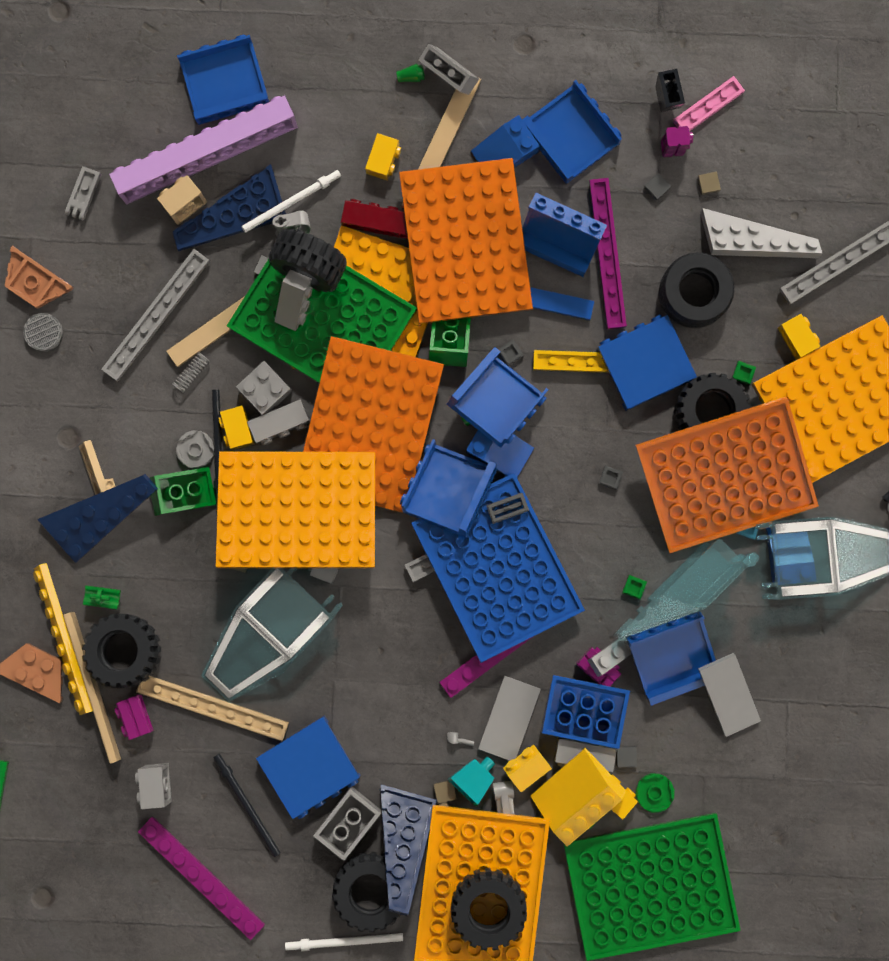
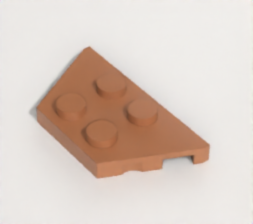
(33, 281)
(35, 671)

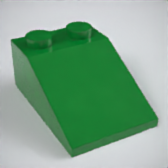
(450, 342)
(182, 491)

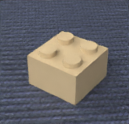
(182, 199)

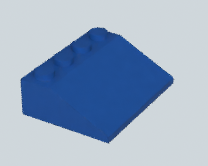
(585, 712)

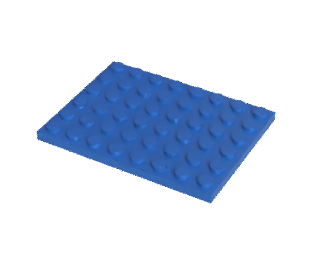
(500, 576)

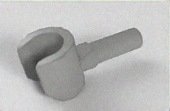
(452, 737)

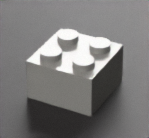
(264, 388)
(153, 786)

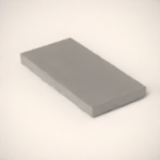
(729, 694)
(509, 718)

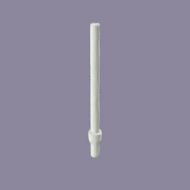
(321, 183)
(306, 944)

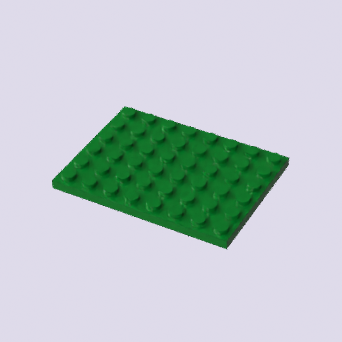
(353, 311)
(651, 886)

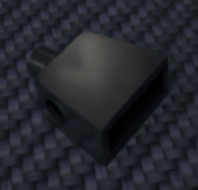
(669, 94)

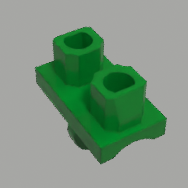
(102, 597)

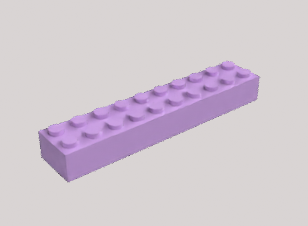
(204, 149)

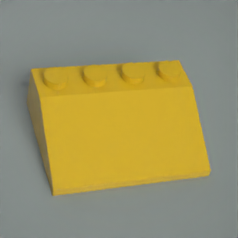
(577, 796)

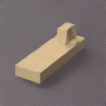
(93, 468)

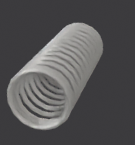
(203, 359)

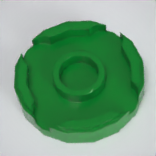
(655, 792)

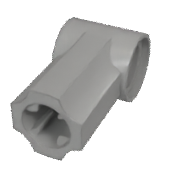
(504, 795)

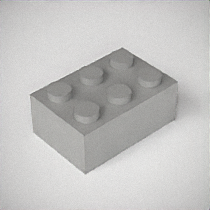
(347, 823)

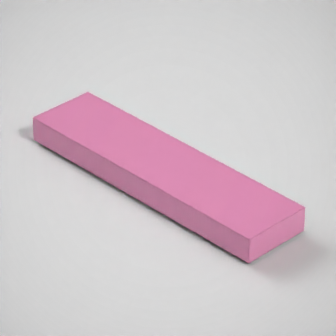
(710, 104)

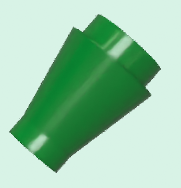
(411, 74)

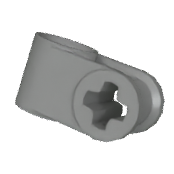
(298, 220)

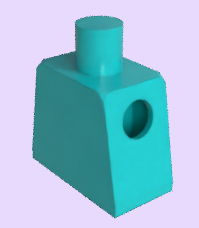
(473, 779)

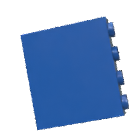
(223, 79)
(573, 132)
(561, 234)
(646, 361)
(496, 399)
(448, 489)
(670, 657)
(308, 768)

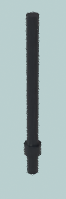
(217, 435)
(226, 772)

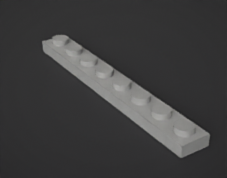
(836, 264)
(155, 315)

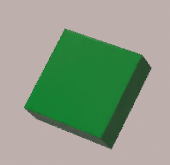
(743, 372)
(634, 587)

